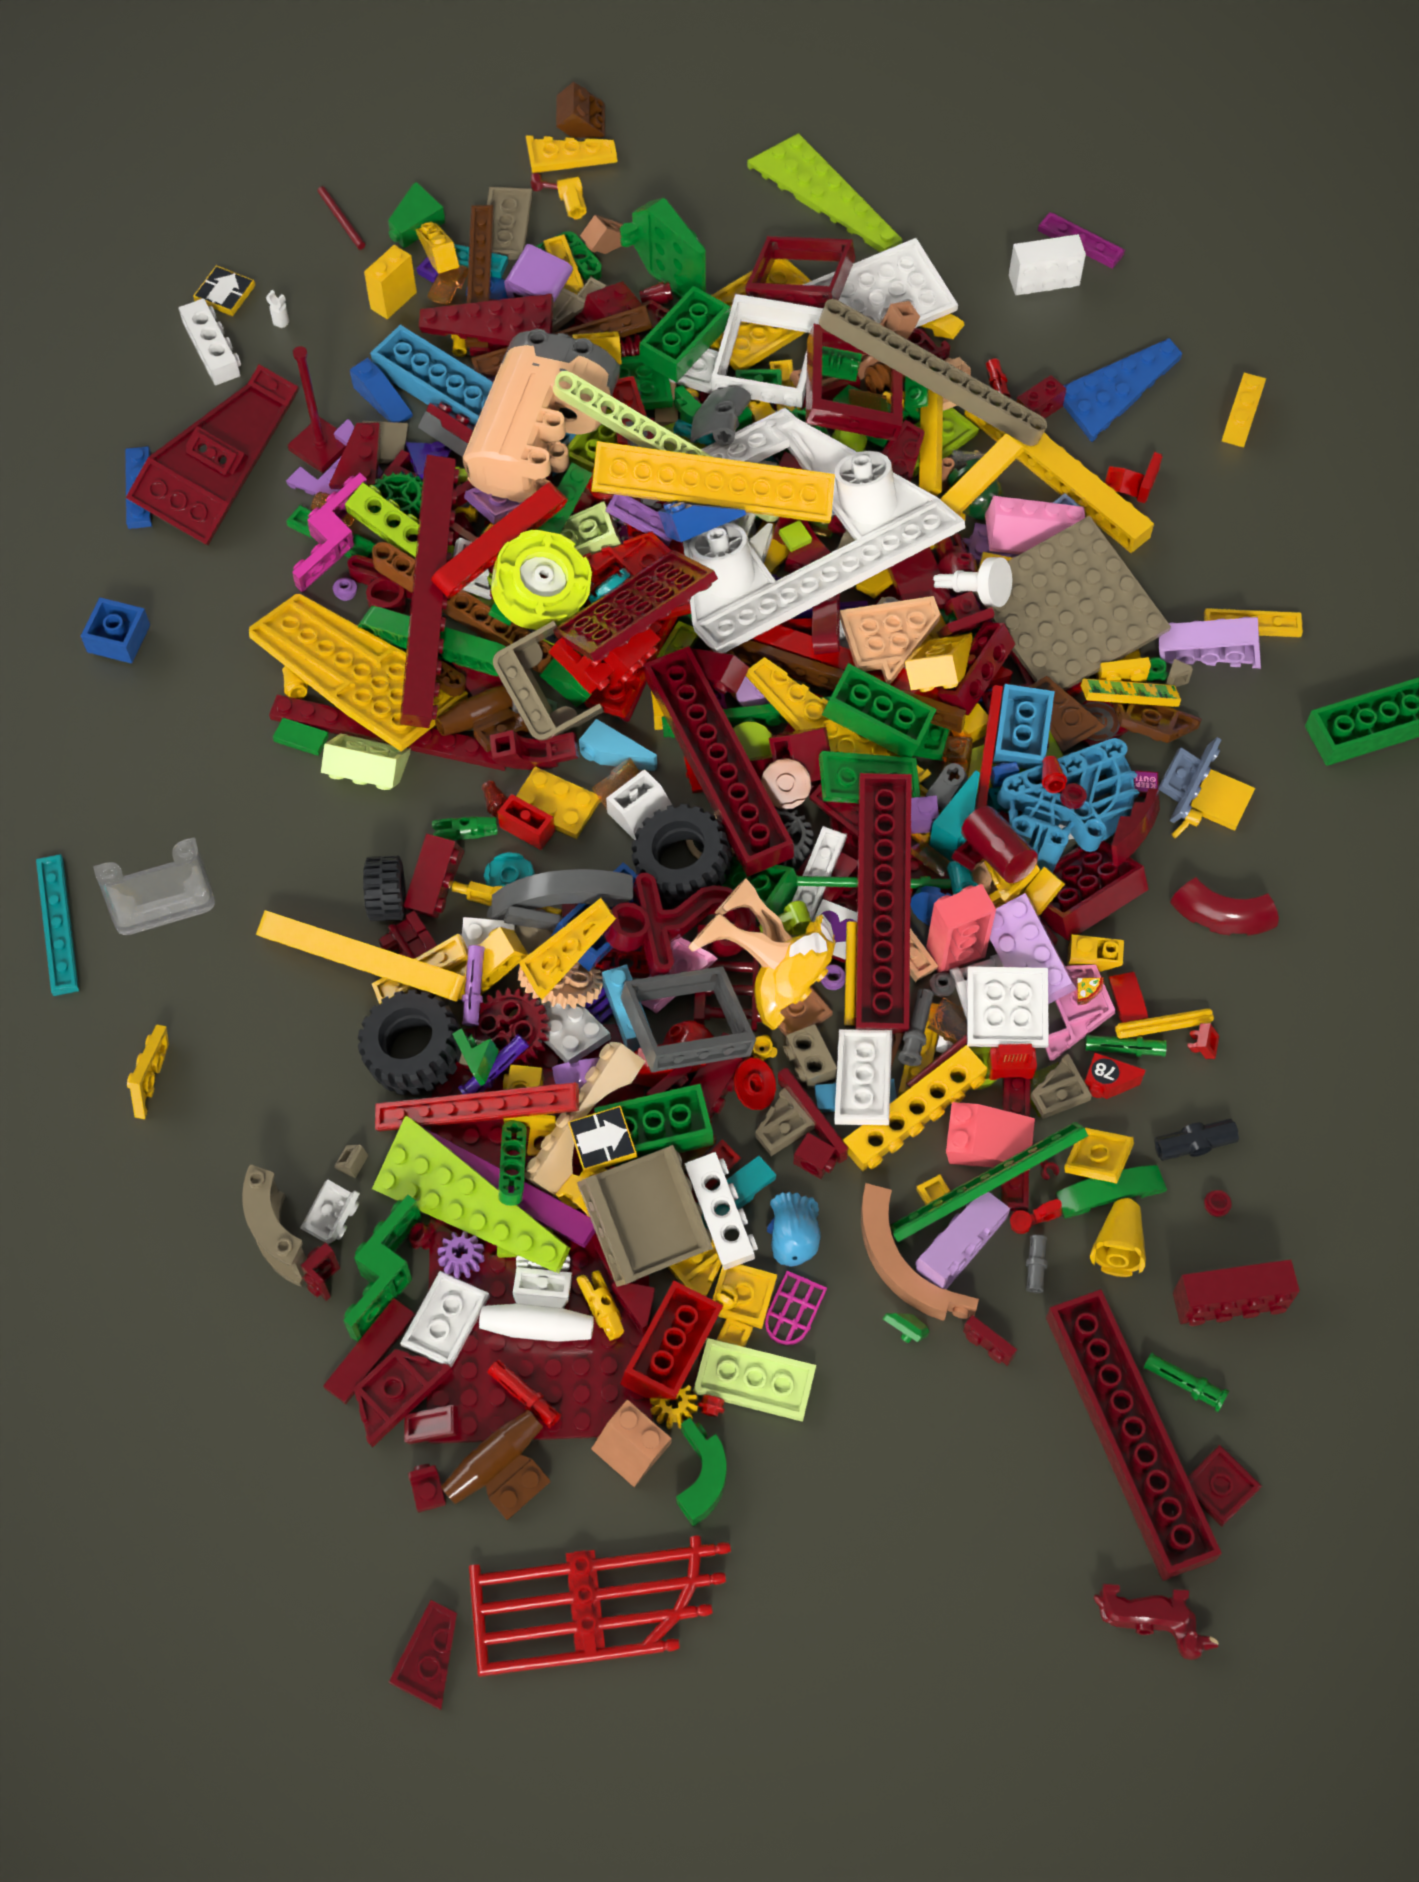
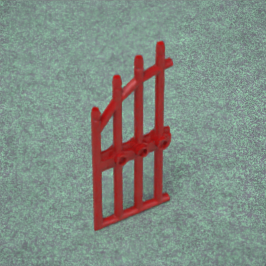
(586, 1606)

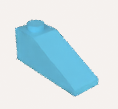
(612, 748)

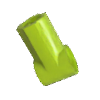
(795, 918)

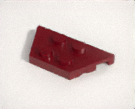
(395, 1391)

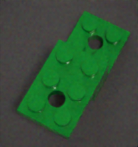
(382, 1267)

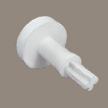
(991, 582)

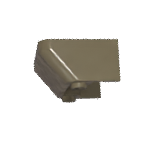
(514, 670)

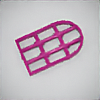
(781, 1319)

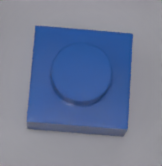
(1001, 772)

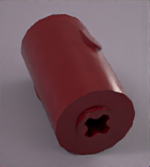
(999, 844)

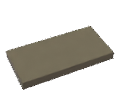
(510, 219)

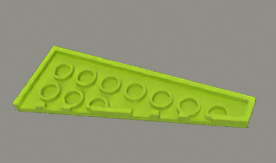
(462, 1197)

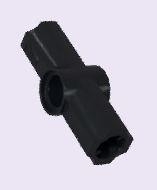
(1196, 1139)

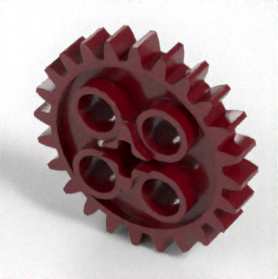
(498, 1012)

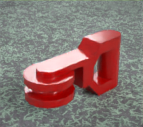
(1022, 1221)

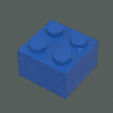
(115, 630)

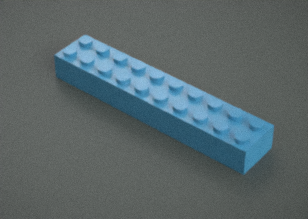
(434, 375)

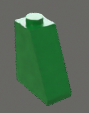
(413, 211)

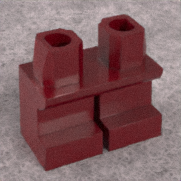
(409, 937)

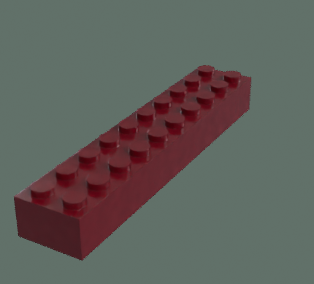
(719, 761)
(883, 902)
(1133, 1435)

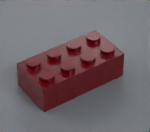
(1235, 1292)

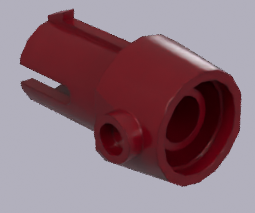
(954, 558)

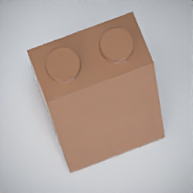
(631, 1443)

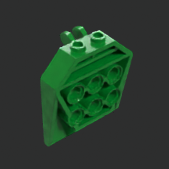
(666, 246)

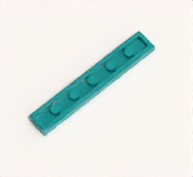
(57, 925)

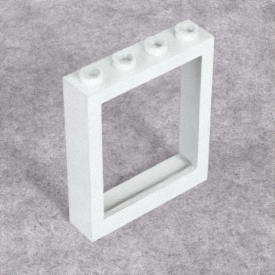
(767, 313)

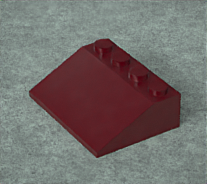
(1091, 889)

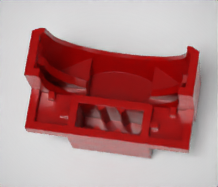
(619, 664)

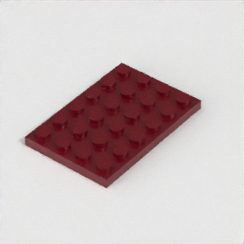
(635, 605)

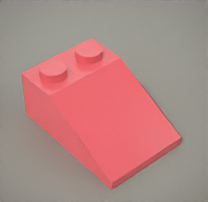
(986, 1135)

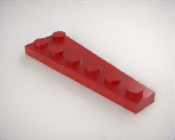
(619, 699)

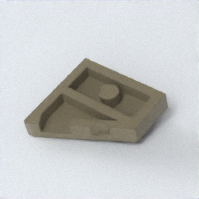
(1060, 1090)
(783, 1124)

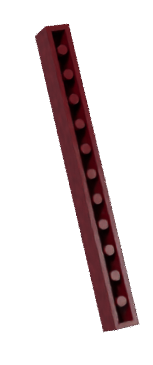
(427, 599)

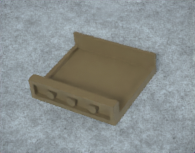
(645, 1215)

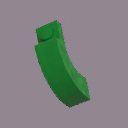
(688, 406)
(707, 1491)

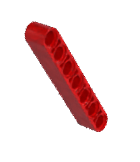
(484, 550)

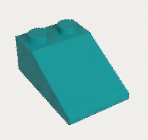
(946, 829)

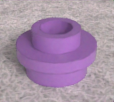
(347, 593)
(839, 973)

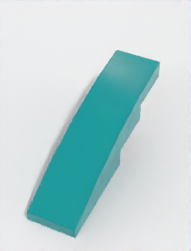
(747, 1183)

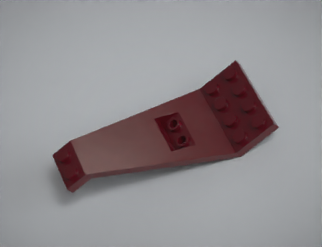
(193, 486)

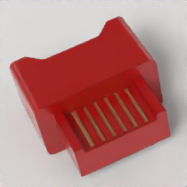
(1012, 1061)

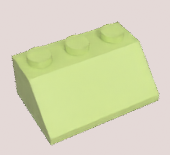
(364, 761)

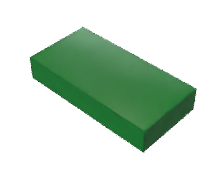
(300, 736)

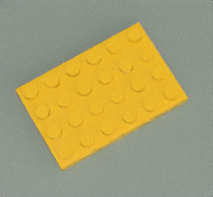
(756, 340)

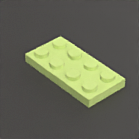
(755, 1379)

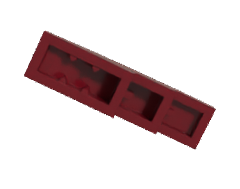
(1134, 828)

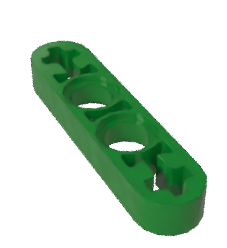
(510, 1162)

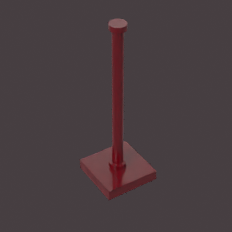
(317, 441)

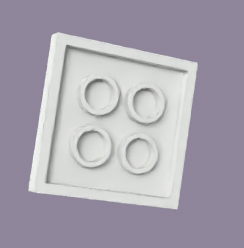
(1007, 1006)

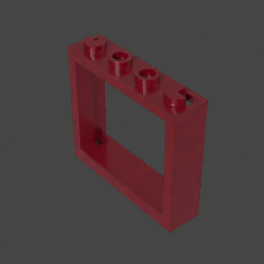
(801, 249)

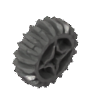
(798, 826)

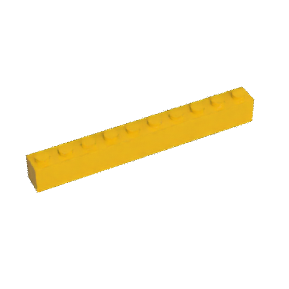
(1069, 476)

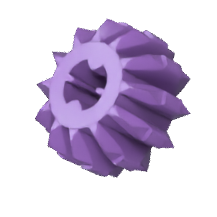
(467, 1261)

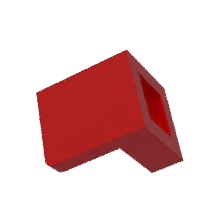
(1124, 481)

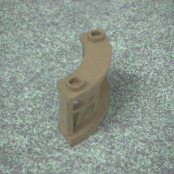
(262, 1212)

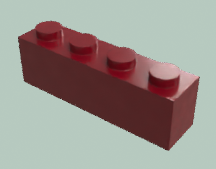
(716, 1081)

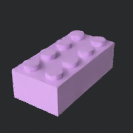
(1024, 942)

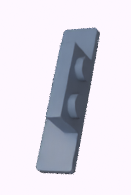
(1185, 775)

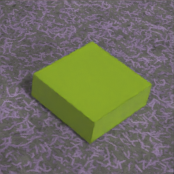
(795, 536)

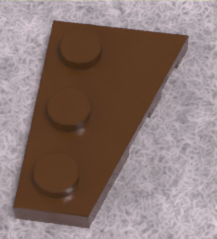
(1069, 719)

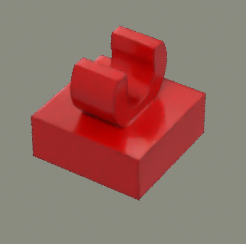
(1207, 1041)

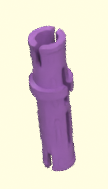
(473, 986)

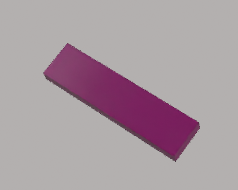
(1093, 245)

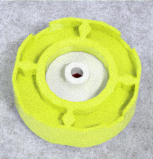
(540, 579)

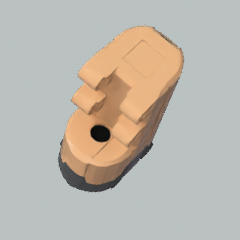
(523, 418)

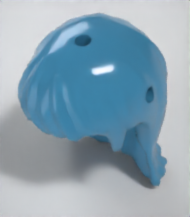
(795, 1229)

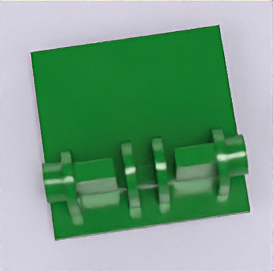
(840, 363)

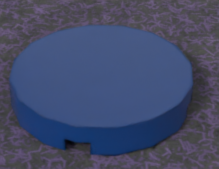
(923, 902)

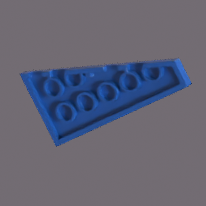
(1111, 390)

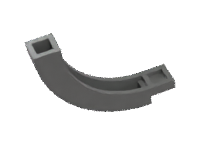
(562, 887)

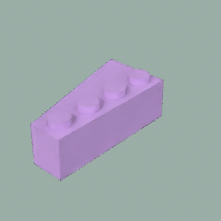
(1213, 642)
(961, 1240)

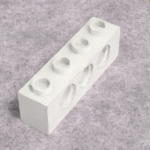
(210, 342)
(730, 1252)

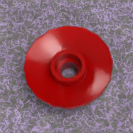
(755, 1084)

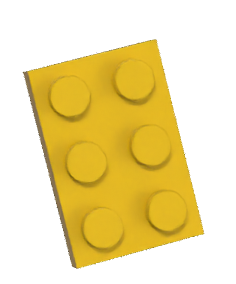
(561, 799)

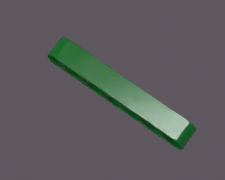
(457, 646)

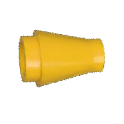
(294, 685)

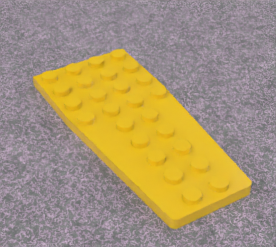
(344, 665)

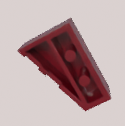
(433, 876)

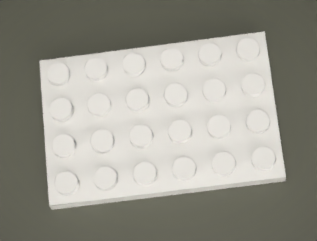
(895, 277)

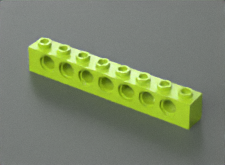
(366, 497)

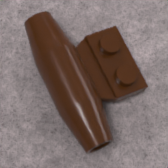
(485, 714)
(499, 1466)

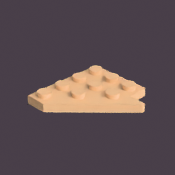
(888, 633)

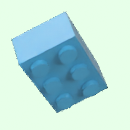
(1023, 726)

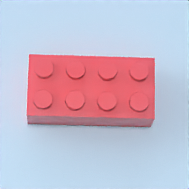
(960, 928)

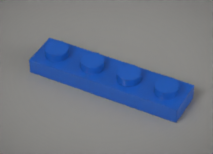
(135, 515)

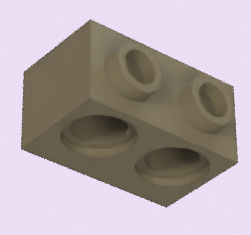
(815, 1055)

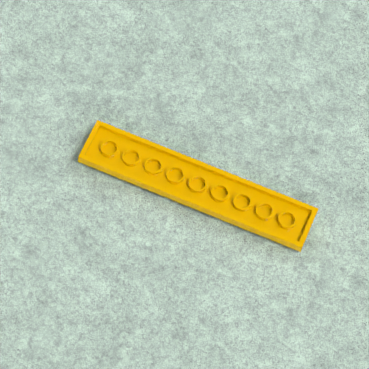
(713, 482)

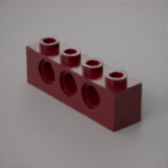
(985, 658)

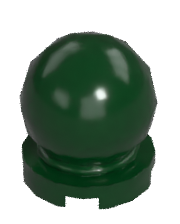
(979, 506)

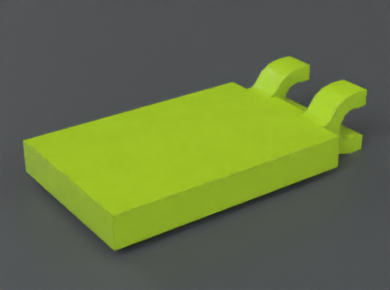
(955, 433)

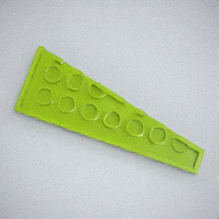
(816, 184)

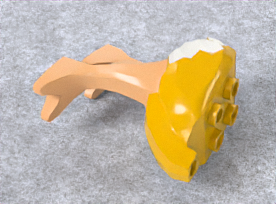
(786, 962)

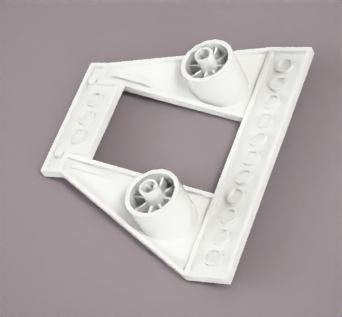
(876, 506)

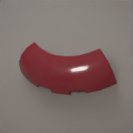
(1223, 913)

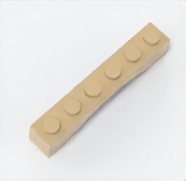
(554, 1161)

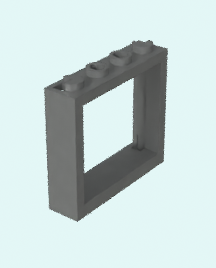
(692, 1052)

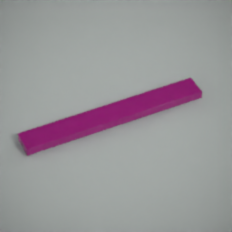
(538, 1204)

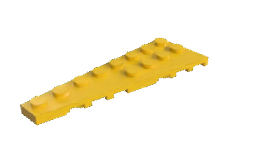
(805, 711)

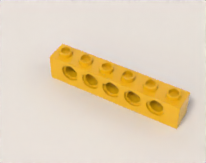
(961, 1063)

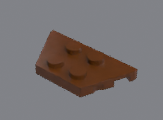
(1155, 721)

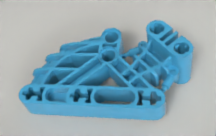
(1088, 824)

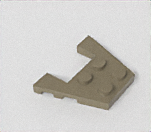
(569, 304)

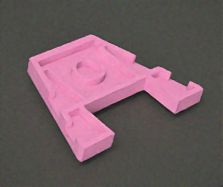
(1079, 1018)

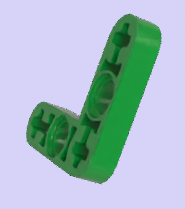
(578, 247)

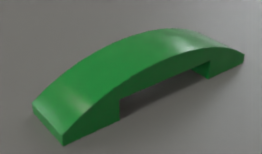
(1093, 1192)

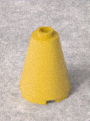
(1121, 1241)

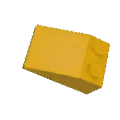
(939, 662)

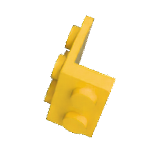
(1127, 669)

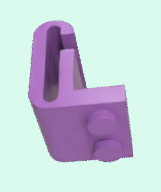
(537, 274)

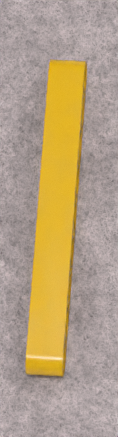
(361, 956)

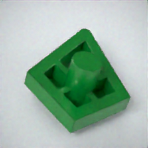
(909, 1325)

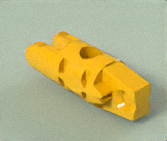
(602, 1304)

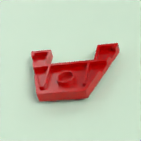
(633, 554)

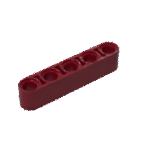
(826, 626)

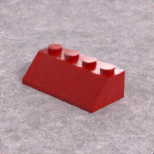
(671, 1343)

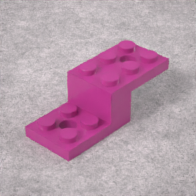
(330, 532)

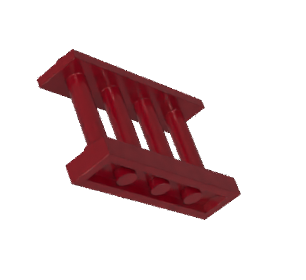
(705, 1012)

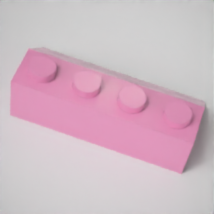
(1022, 524)

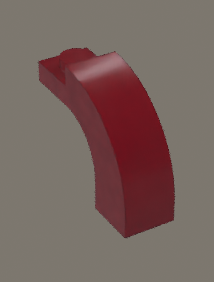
(525, 754)

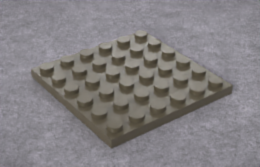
(1075, 606)

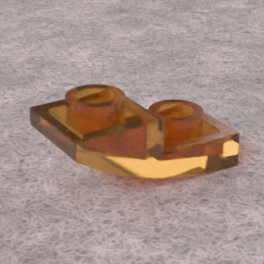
(446, 285)
(958, 751)
(619, 776)

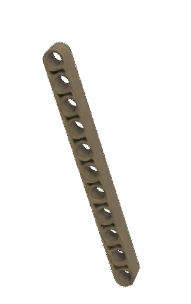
(932, 372)

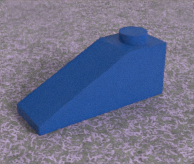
(378, 391)

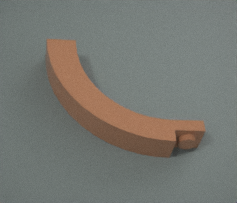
(899, 318)
(894, 1269)

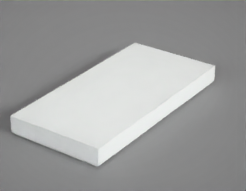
(863, 1077)

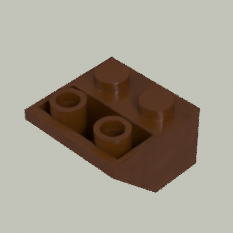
(580, 113)

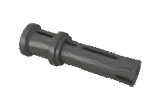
(915, 1036)

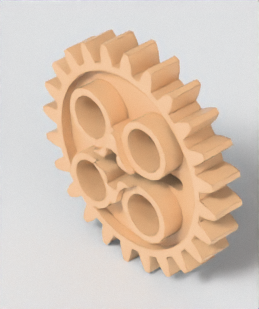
(574, 988)

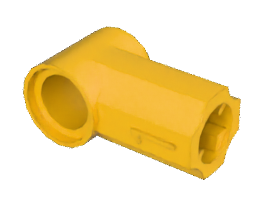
(571, 193)

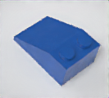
(688, 520)

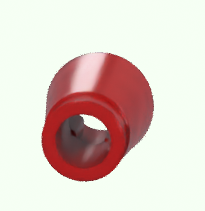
(1052, 775)

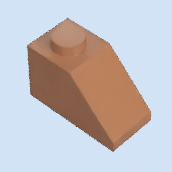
(602, 235)

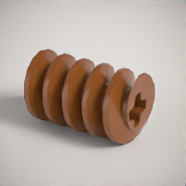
(877, 377)

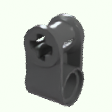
(945, 787)

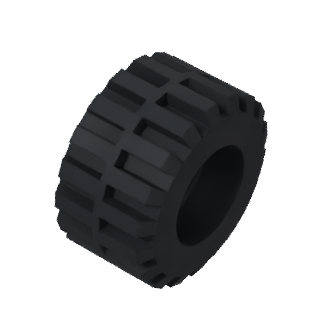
(384, 888)

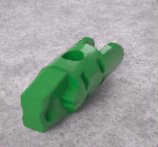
(465, 827)

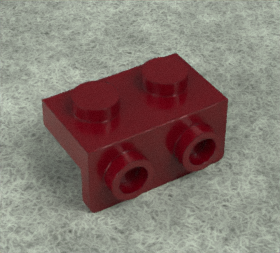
(318, 1268)

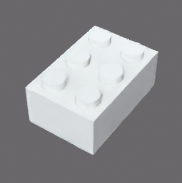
(1046, 264)

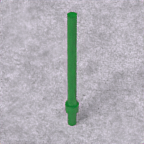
(827, 881)

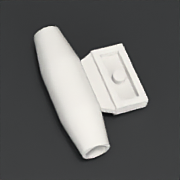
(538, 1309)

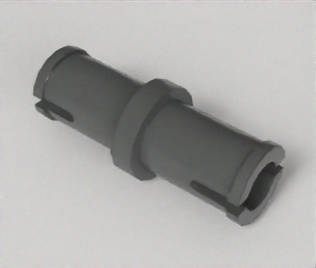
(1036, 1264)

